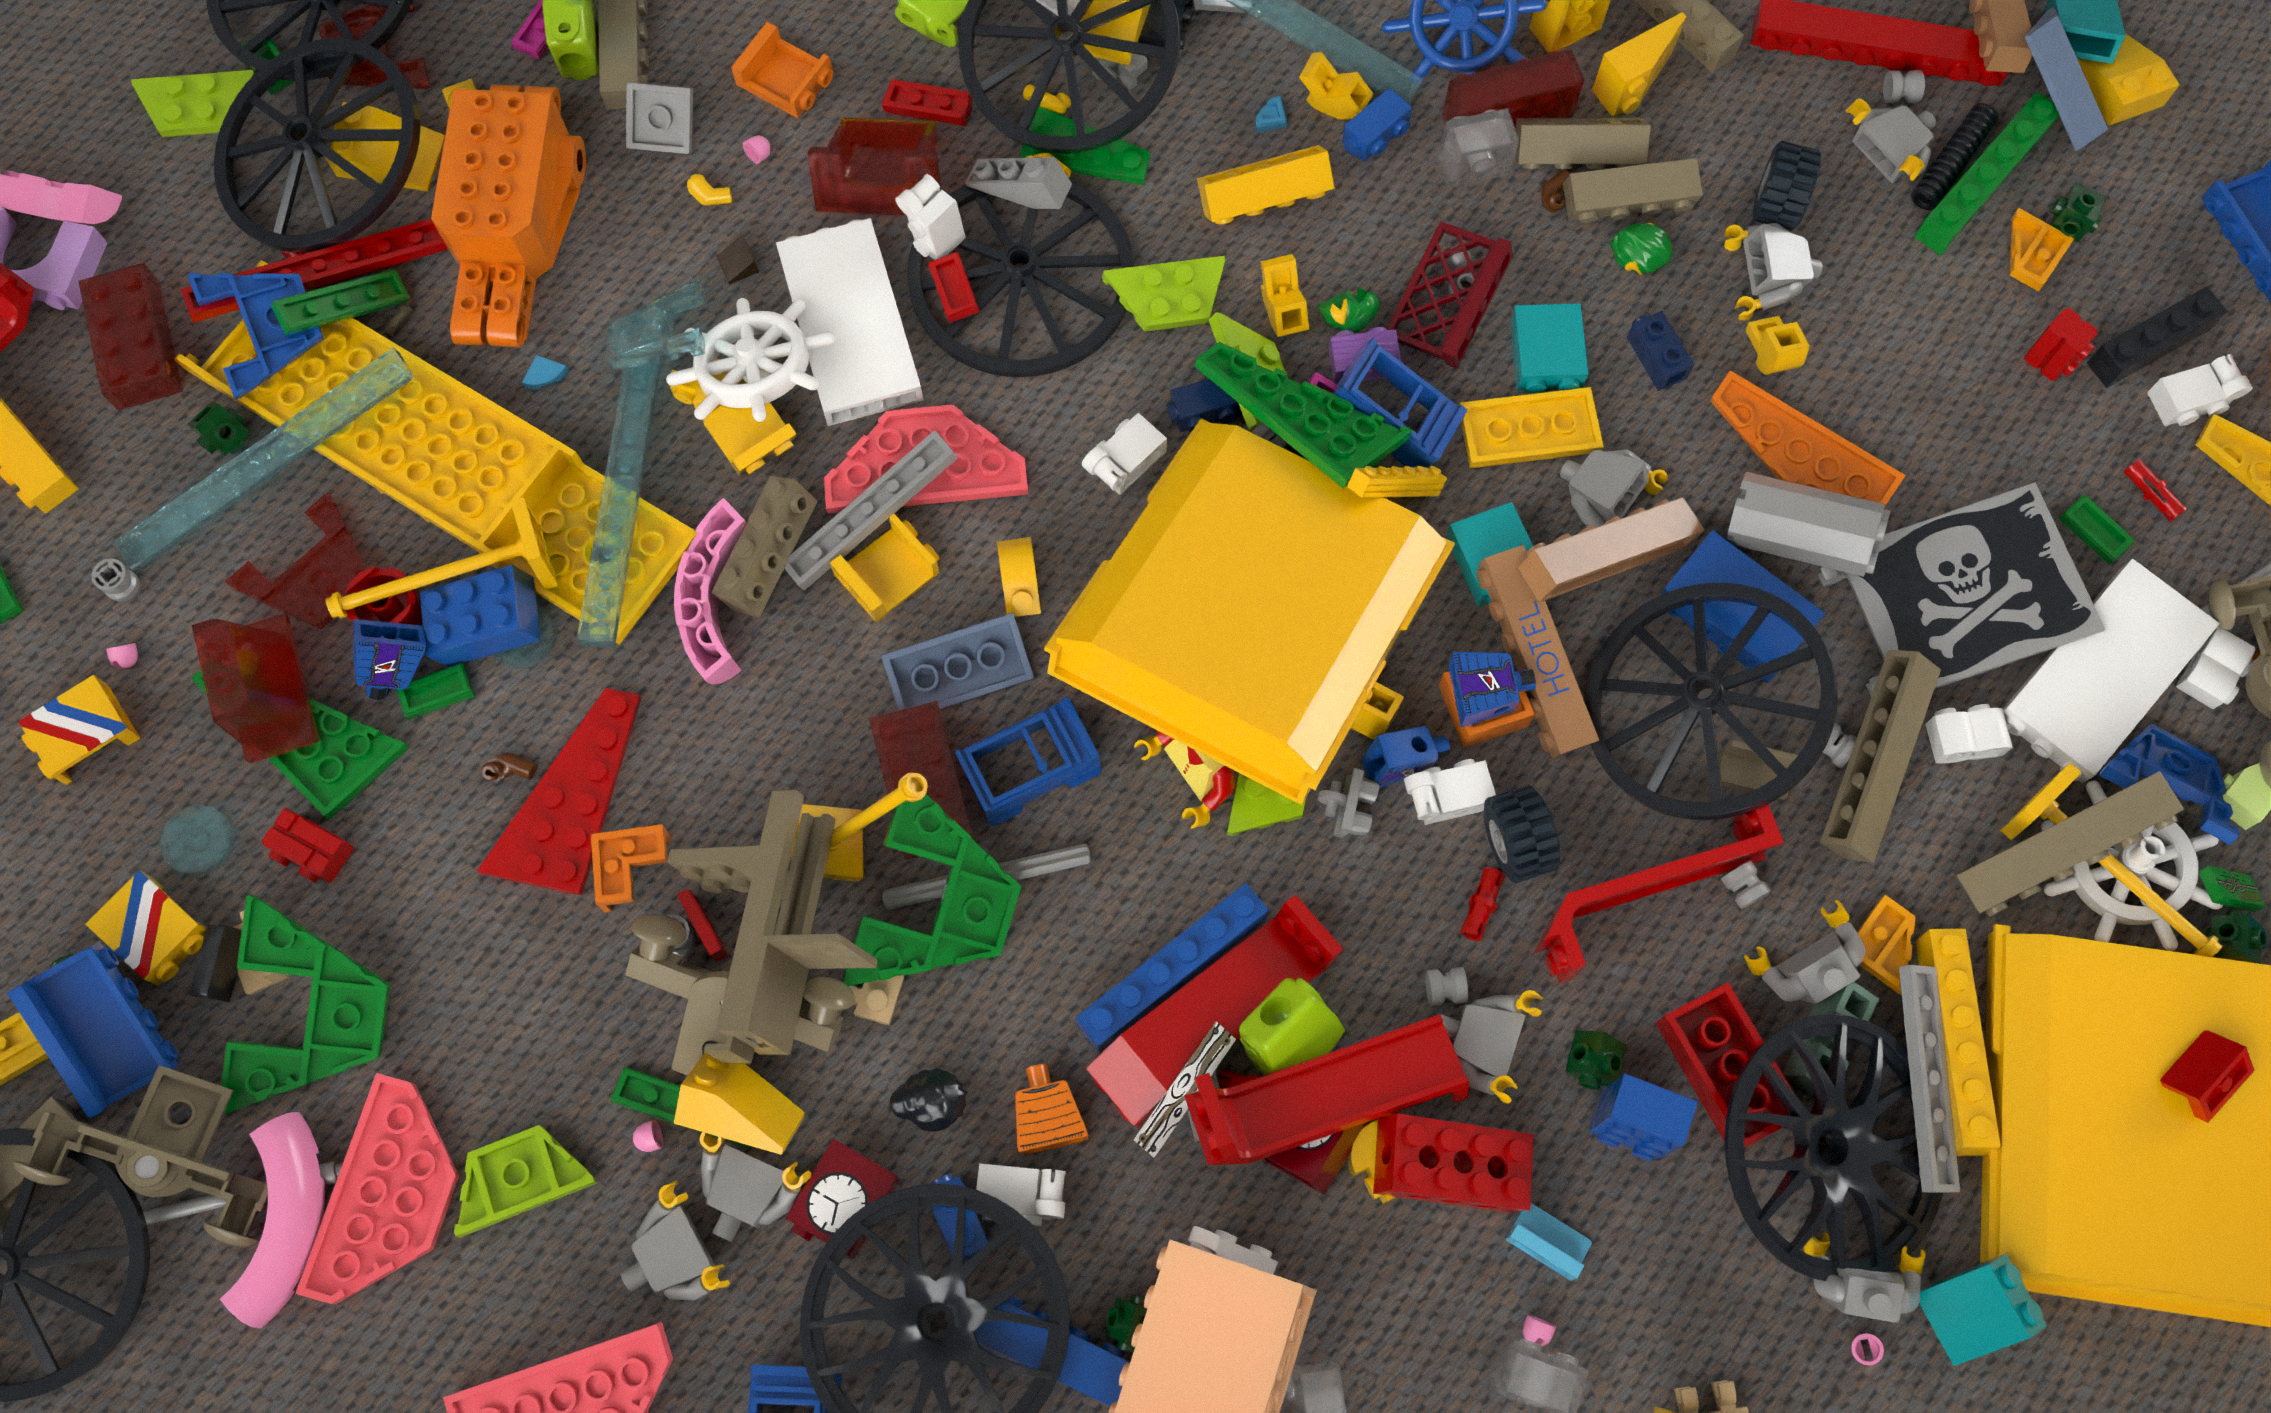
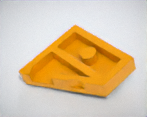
(2035, 249)
(1887, 941)

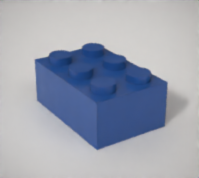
(480, 616)
(1642, 1118)

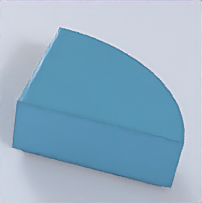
(1271, 116)
(543, 373)

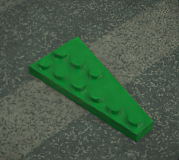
(1305, 416)
(338, 764)

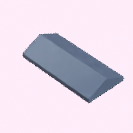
(2065, 80)
(959, 664)

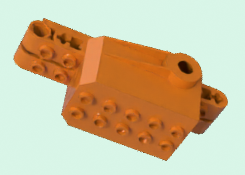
(504, 204)

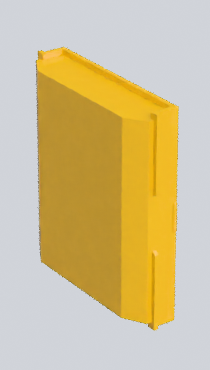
(1249, 607)
(2099, 1167)

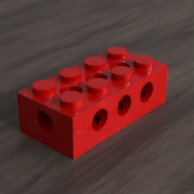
(1456, 1163)

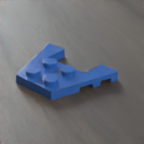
(254, 298)
(2187, 770)

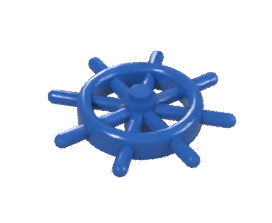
(1463, 18)

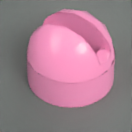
(757, 148)
(123, 656)
(648, 1137)
(1538, 1330)
(1875, 1346)

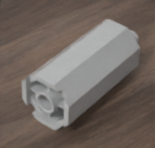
(1808, 524)

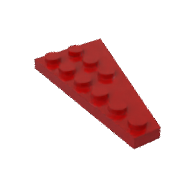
(553, 829)

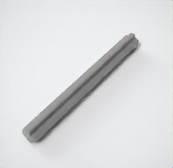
(1017, 869)

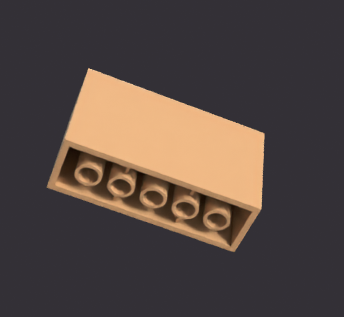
(1213, 1337)

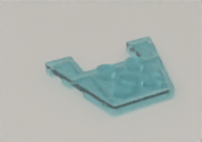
(650, 330)

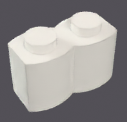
(2217, 668)
(1969, 734)

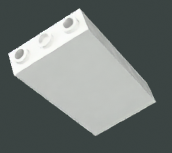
(850, 294)
(2101, 686)

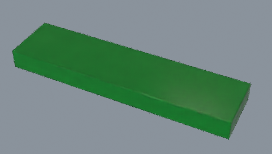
(340, 302)
(650, 1096)

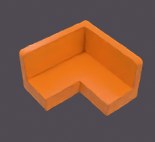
(1489, 728)
(616, 854)

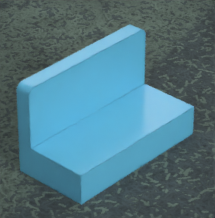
(1550, 1242)

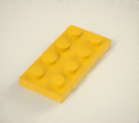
(1531, 427)

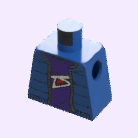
(386, 655)
(1486, 685)
(1402, 754)

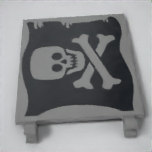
(1975, 587)

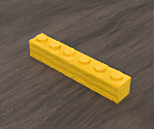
(1397, 481)

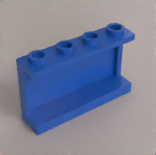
(2245, 220)
(1722, 562)
(93, 1027)

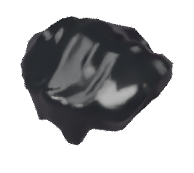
(930, 1100)

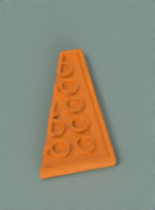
(1801, 448)

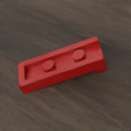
(927, 102)

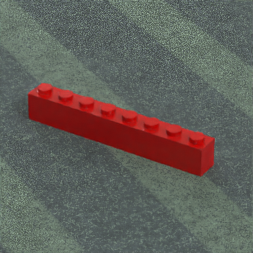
(1871, 40)

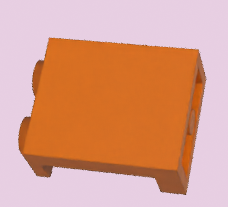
(781, 72)

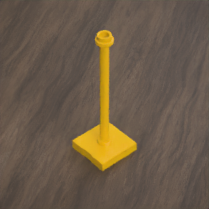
(530, 545)
(2045, 806)
(846, 845)

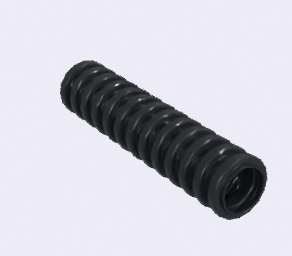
(1955, 156)

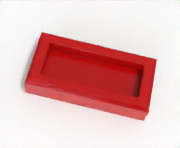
(953, 287)
(702, 925)

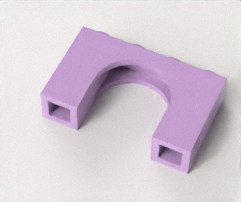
(71, 259)

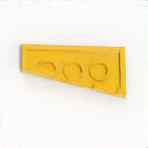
(2239, 453)

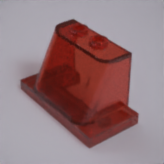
(872, 164)
(256, 685)

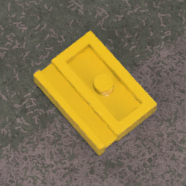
(18, 1048)

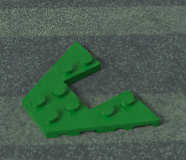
(972, 908)
(342, 1018)

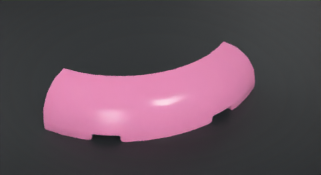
(57, 200)
(695, 604)
(291, 1221)

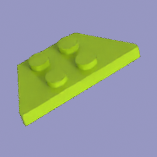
(190, 102)
(1168, 292)
(1249, 342)
(1260, 807)
(516, 1178)

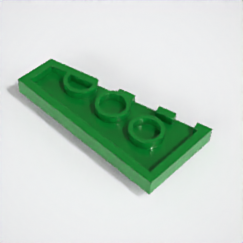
(1114, 161)

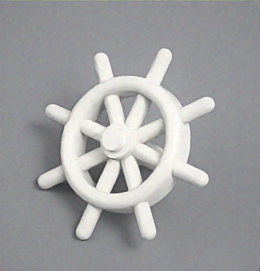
(752, 360)
(2140, 860)

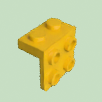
(746, 440)

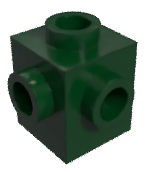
(2077, 211)
(211, 420)
(2239, 935)
(1595, 1059)
(1124, 1319)

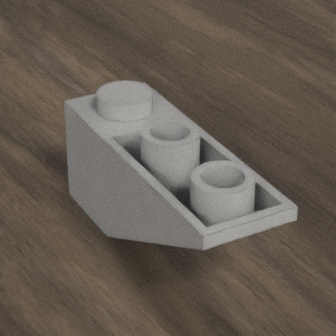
(1026, 181)

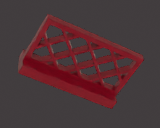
(1476, 300)

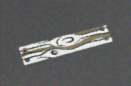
(1173, 1104)

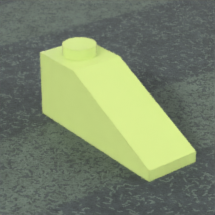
(2248, 796)

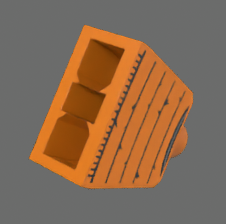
(1046, 1114)

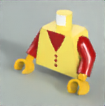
(1206, 776)

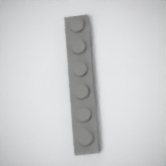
(870, 509)
(1929, 1079)

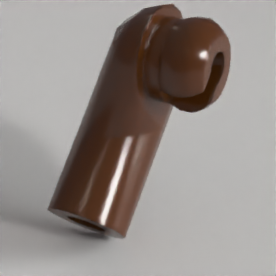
(1551, 191)
(507, 765)

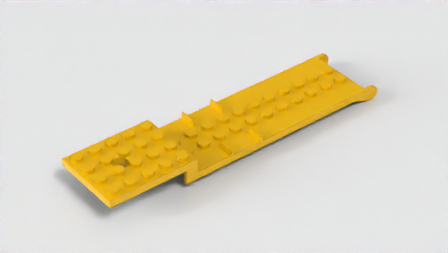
(460, 462)

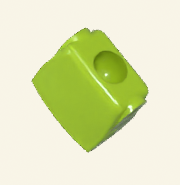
(931, 17)
(573, 37)
(1289, 1028)

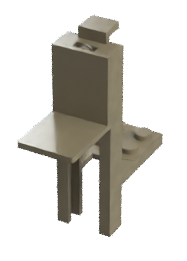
(766, 968)

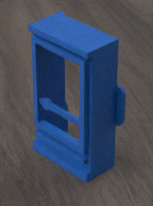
(1439, 424)
(1072, 742)
(783, 1387)

